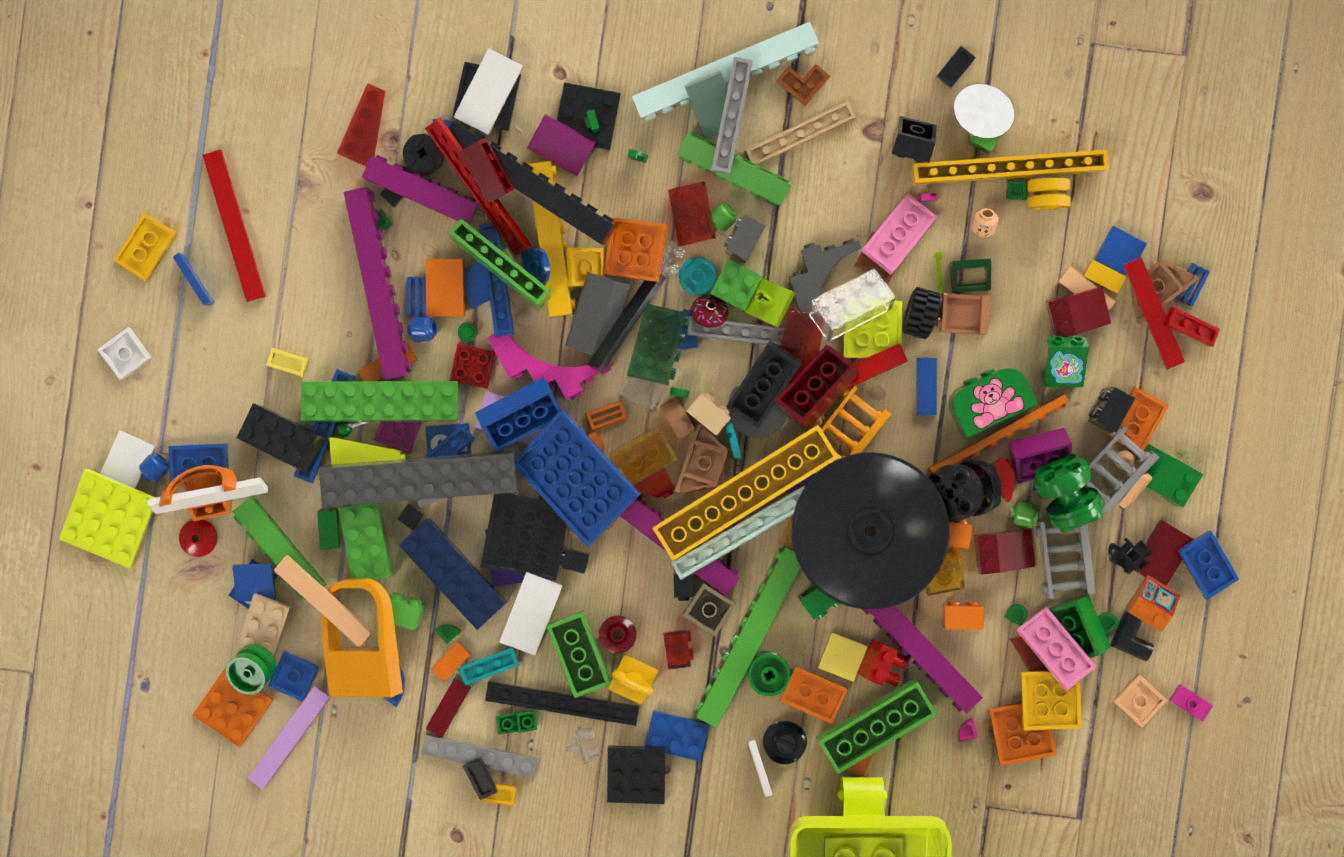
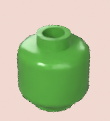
(723, 217)
(1025, 514)

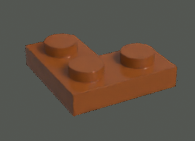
(803, 88)

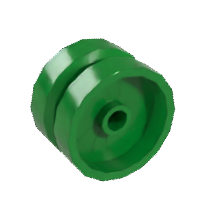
(251, 669)
(772, 684)

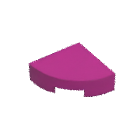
(927, 197)
(967, 731)

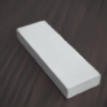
(759, 767)

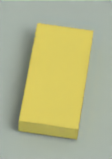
(287, 362)

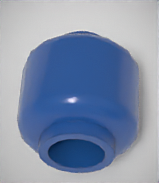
(422, 329)
(153, 467)

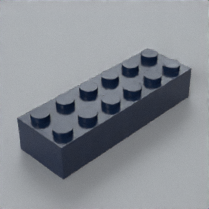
(453, 573)

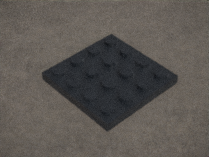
(523, 537)

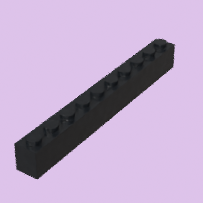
(543, 192)

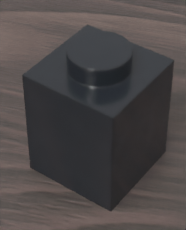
(574, 560)
(683, 588)

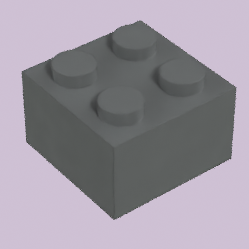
(744, 238)

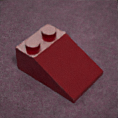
(1078, 312)
(1004, 551)

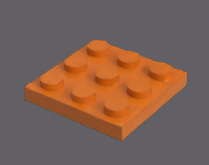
(636, 249)
(231, 711)
(1013, 742)

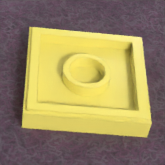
(842, 656)

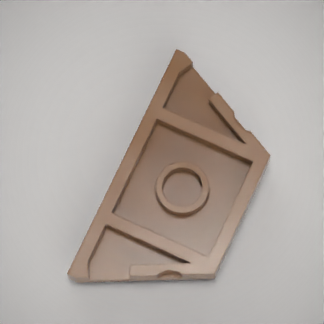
(1168, 283)
(703, 463)

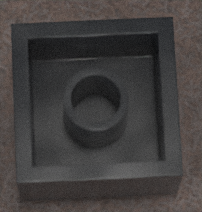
(914, 139)
(1110, 409)

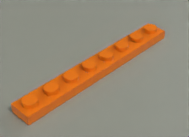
(1006, 431)

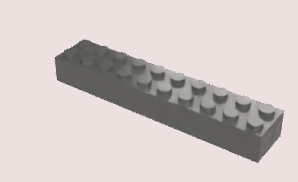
(418, 478)

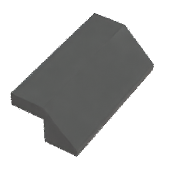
(596, 312)

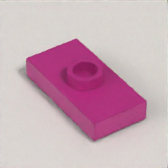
(1191, 702)

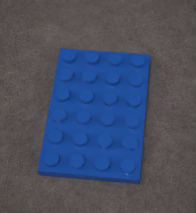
(576, 478)

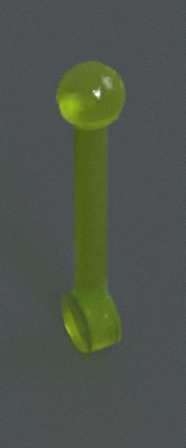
(940, 287)

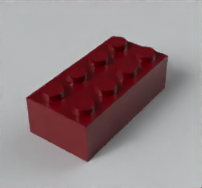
(817, 387)

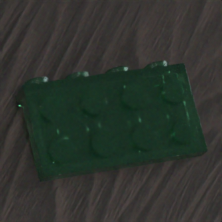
(658, 344)

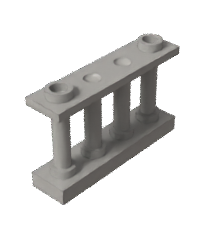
(1133, 473)
(1084, 565)

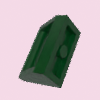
(970, 264)

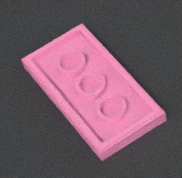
(899, 233)
(1056, 648)

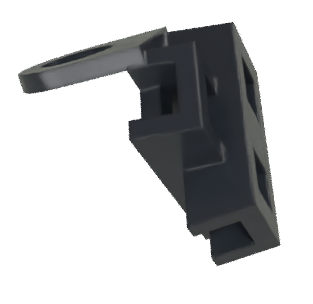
(1133, 559)

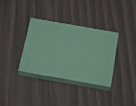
(708, 101)

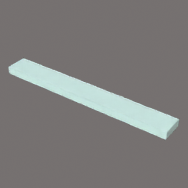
(737, 535)

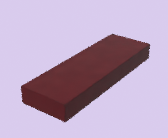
(448, 707)

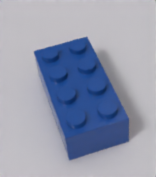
(518, 414)

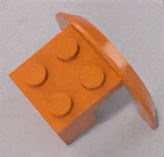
(201, 478)

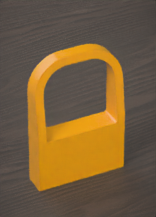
(363, 669)

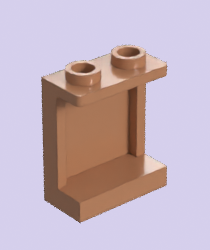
(963, 314)

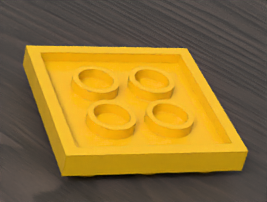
(1047, 703)

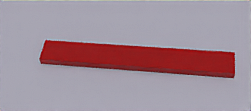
(494, 210)
(234, 225)

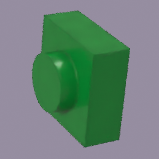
(591, 121)

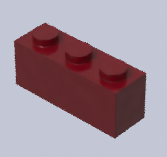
(486, 170)

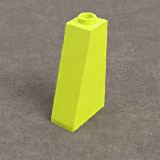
(353, 451)

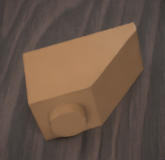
(677, 418)

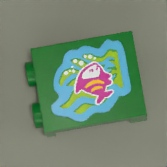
(1065, 362)

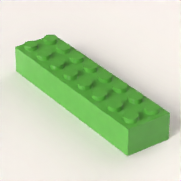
(379, 401)

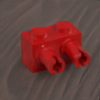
(878, 662)

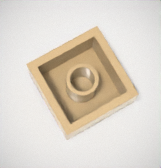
(708, 414)

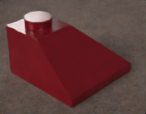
(656, 485)

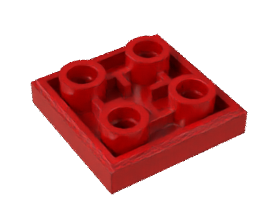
(472, 366)

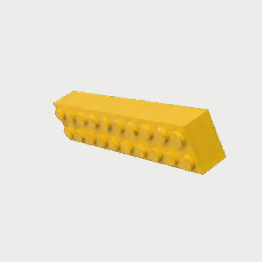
(745, 492)

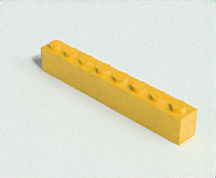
(551, 241)

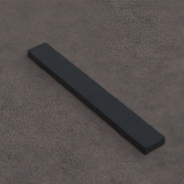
(562, 703)

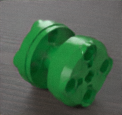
(1072, 503)

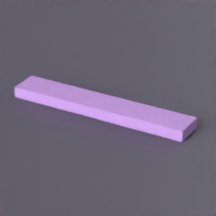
(289, 737)

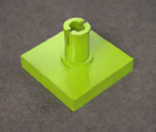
(769, 302)

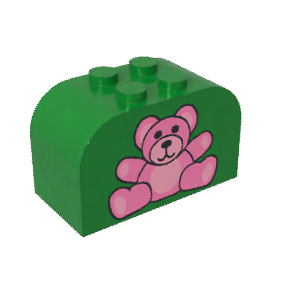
(990, 400)

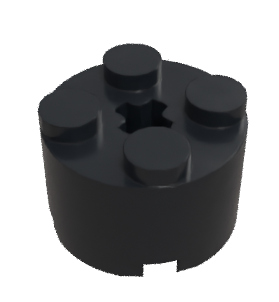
(418, 144)

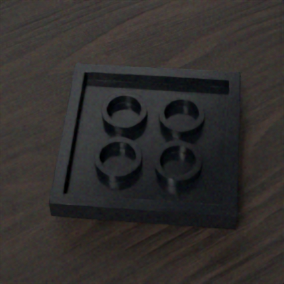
(578, 100)
(504, 119)
(636, 774)

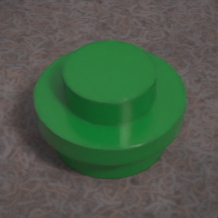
(467, 332)

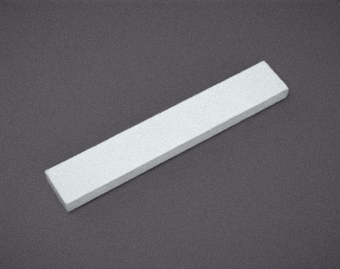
(209, 495)

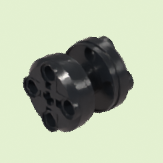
(967, 488)

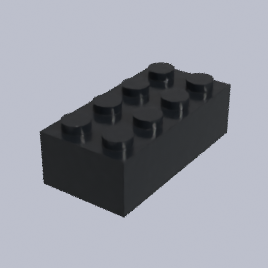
(764, 383)
(281, 437)

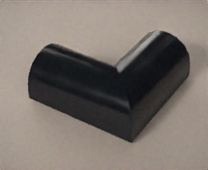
(1126, 639)

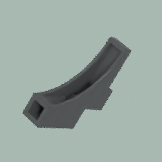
(817, 265)

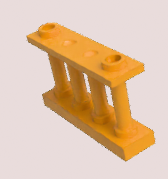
(867, 432)

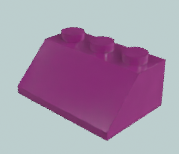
(1036, 451)

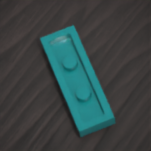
(489, 666)

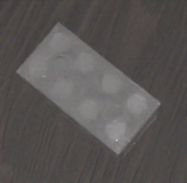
(851, 304)

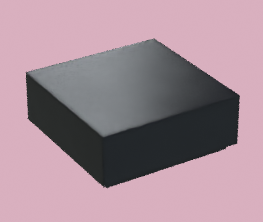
(410, 516)

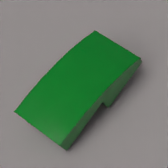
(516, 722)

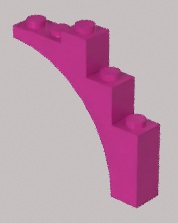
(516, 361)

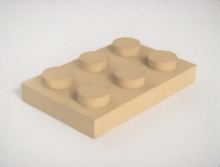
(264, 623)

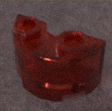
(677, 649)

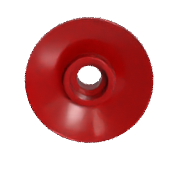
(207, 538)

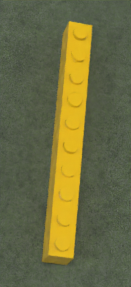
(1009, 167)

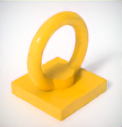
(633, 679)

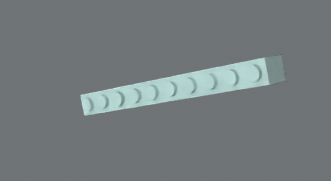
(764, 55)

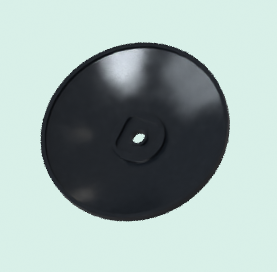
(832, 525)

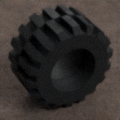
(921, 313)

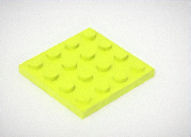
(107, 518)

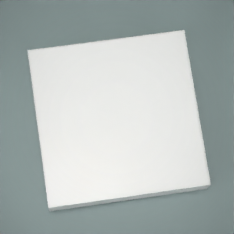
(124, 353)

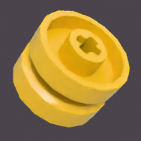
(1048, 194)

